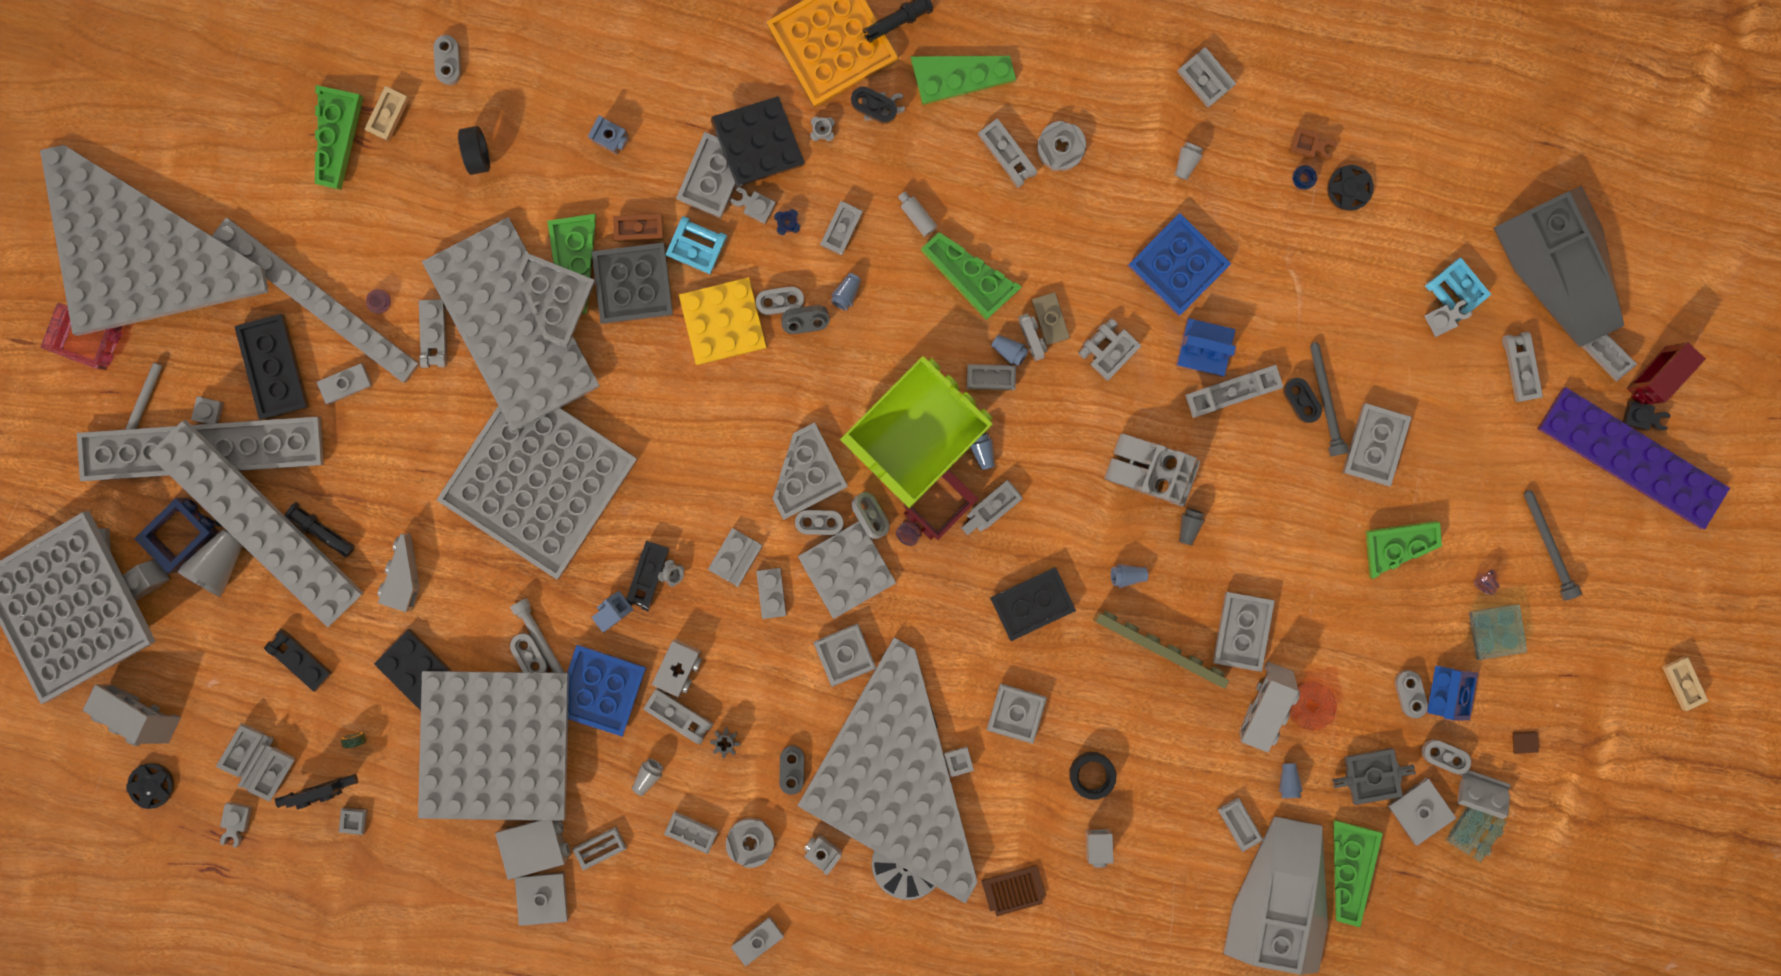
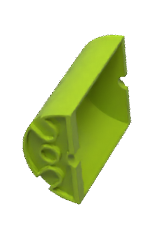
(917, 431)

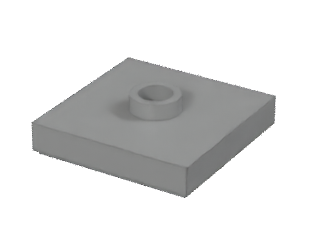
(844, 655)
(1016, 713)
(1421, 811)
(541, 898)

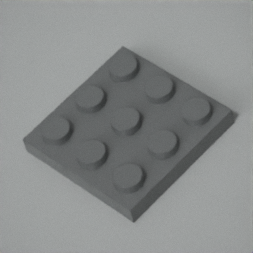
(632, 283)

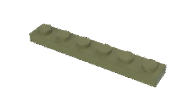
(1171, 652)

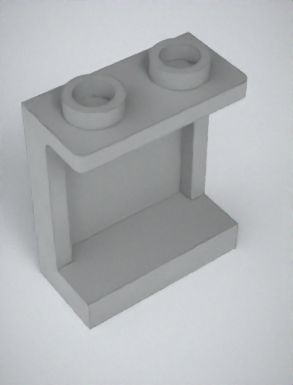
(532, 847)

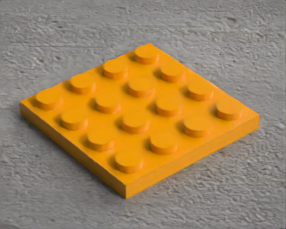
(829, 46)

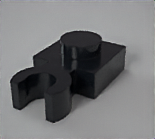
(1643, 416)

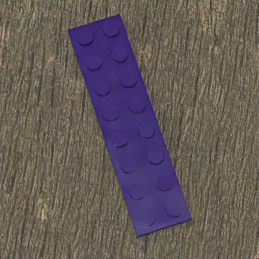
(1633, 458)

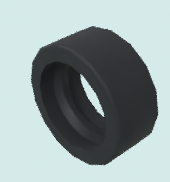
(474, 150)
(1098, 793)

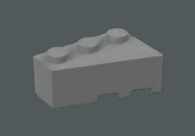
(1270, 708)
(129, 717)

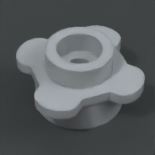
(817, 123)
(676, 575)

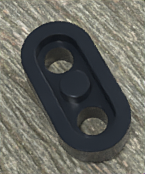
(875, 104)
(1303, 399)

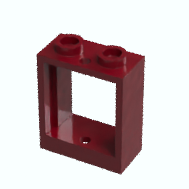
(1666, 374)
(957, 485)

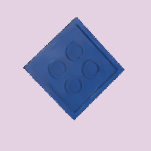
(1179, 264)
(602, 689)

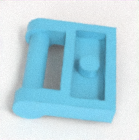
(692, 252)
(1463, 283)

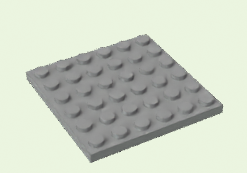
(538, 485)
(68, 608)
(493, 745)

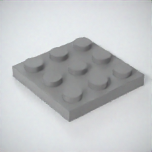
(846, 569)

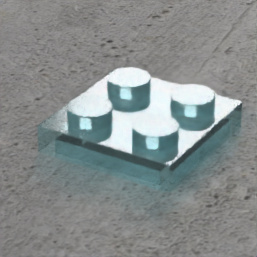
(1498, 631)

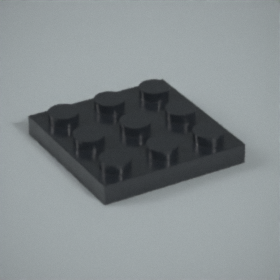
(757, 141)

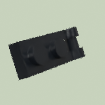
(646, 574)
(298, 660)

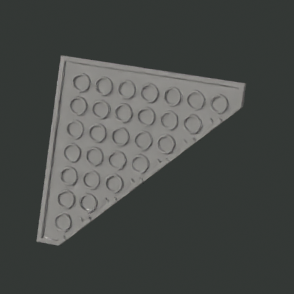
(130, 255)
(890, 779)

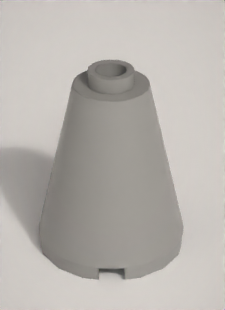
(213, 563)

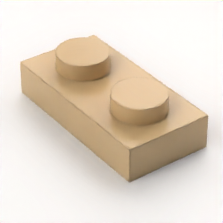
(387, 113)
(1685, 683)

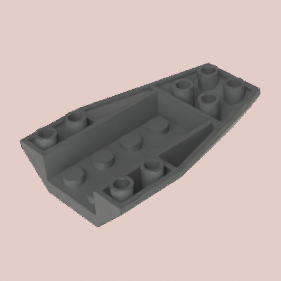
(1566, 264)

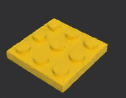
(722, 321)

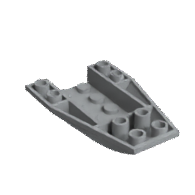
(1282, 902)

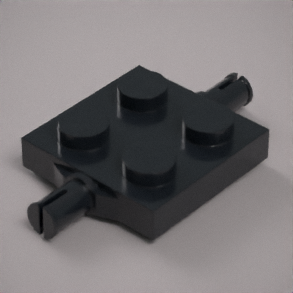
(316, 793)

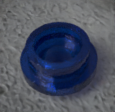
(1309, 172)

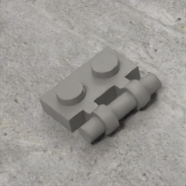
(1115, 354)

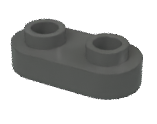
(805, 319)
(791, 770)

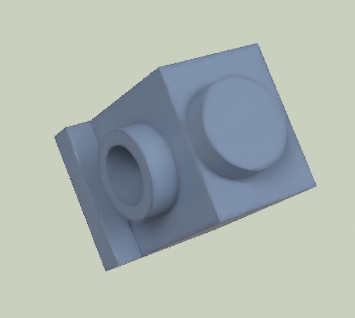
(616, 142)
(612, 611)

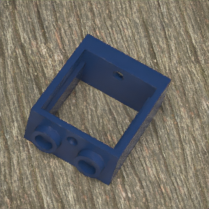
(157, 548)

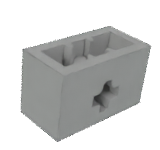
(667, 678)

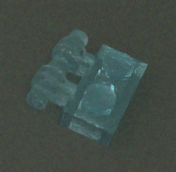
(1470, 829)

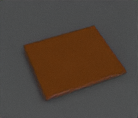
(1525, 742)

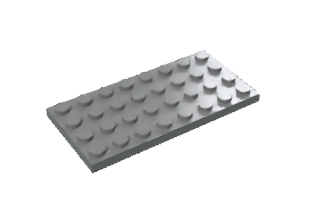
(500, 329)

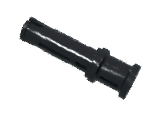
(907, 13)
(310, 524)

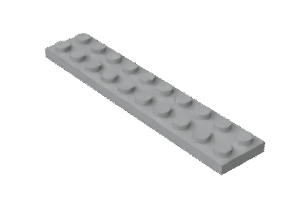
(244, 444)
(255, 523)

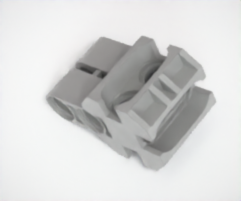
(1147, 480)

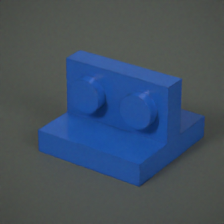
(1206, 347)
(1452, 693)

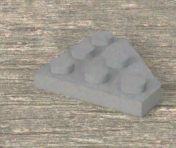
(555, 297)
(807, 473)

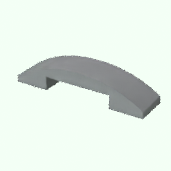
(1234, 391)

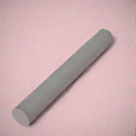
(144, 396)

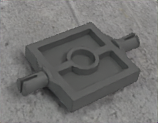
(1373, 776)

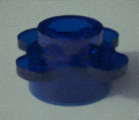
(790, 215)

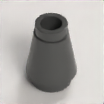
(1190, 525)

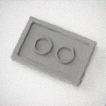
(708, 179)
(1376, 444)
(1243, 631)

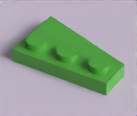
(1398, 544)

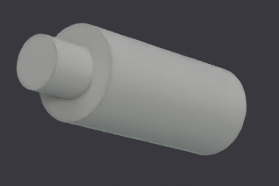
(917, 214)

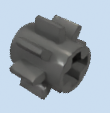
(720, 746)

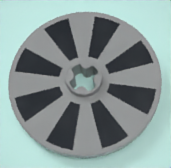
(898, 880)

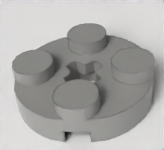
(1066, 133)
(762, 849)

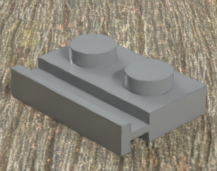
(1206, 77)
(735, 557)
(242, 750)
(266, 771)
(1484, 794)

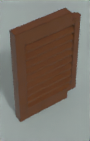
(1014, 890)

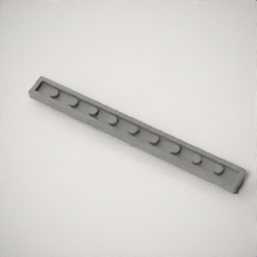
(318, 301)

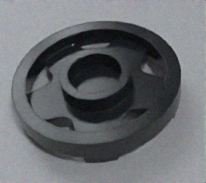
(1350, 187)
(150, 785)

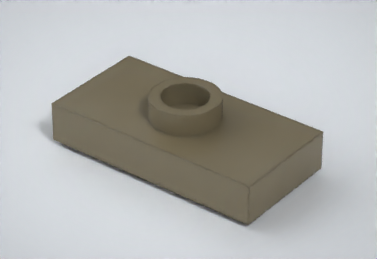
(1050, 319)

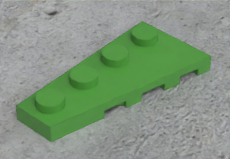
(955, 76)
(337, 124)
(970, 276)
(1354, 866)

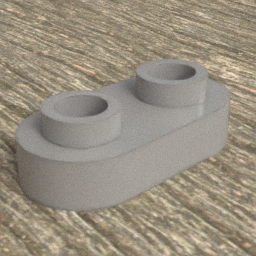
(447, 59)
(780, 300)
(1029, 327)
(870, 515)
(819, 522)
(527, 656)
(1410, 695)
(1445, 756)

